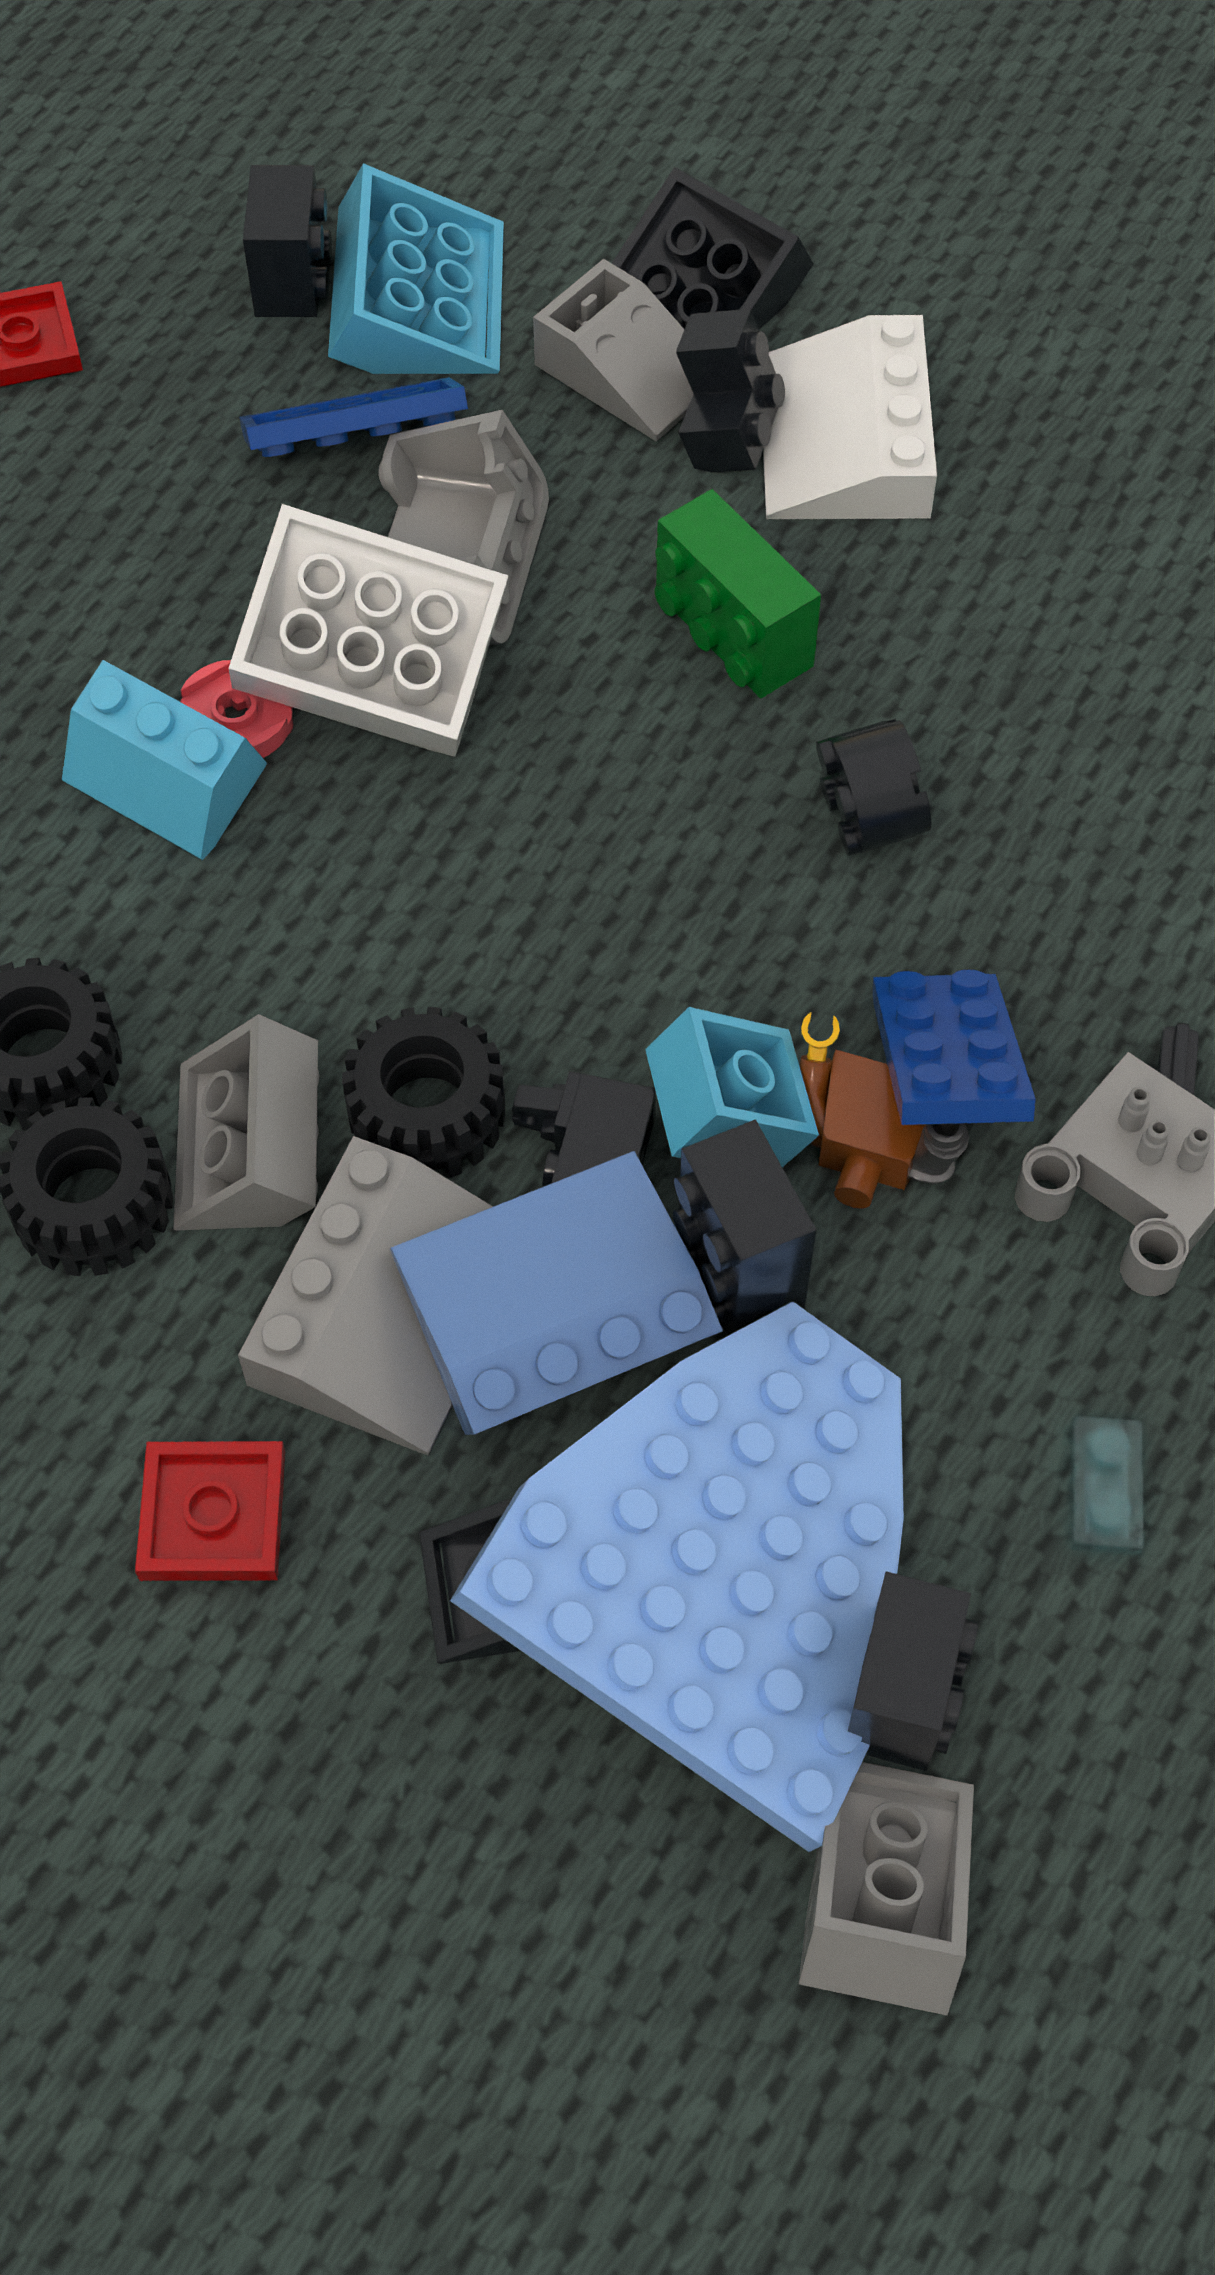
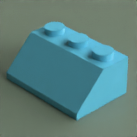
(157, 760)

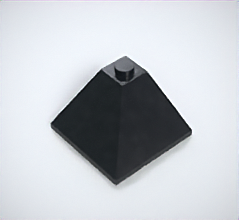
(712, 254)

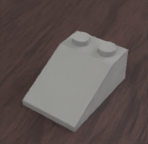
(892, 1891)

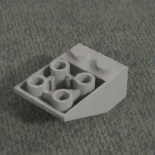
(616, 349)

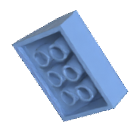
(554, 1292)

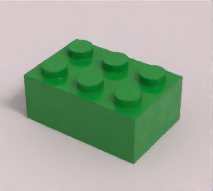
(736, 594)

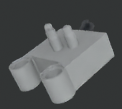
(1143, 1153)

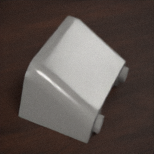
(470, 496)

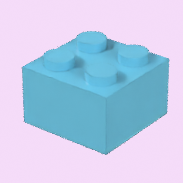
(727, 1072)

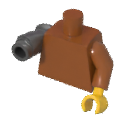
(863, 1127)

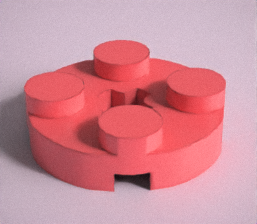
(263, 724)

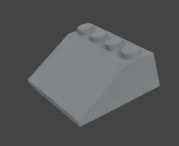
(339, 1317)

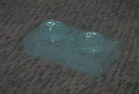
(1106, 1485)

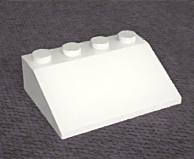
(853, 424)
(367, 630)

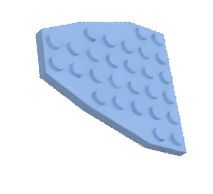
(719, 1562)

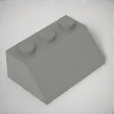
(248, 1129)

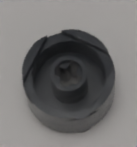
(874, 786)

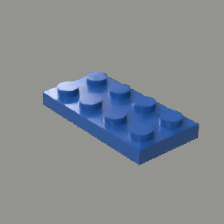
(374, 412)
(951, 1049)

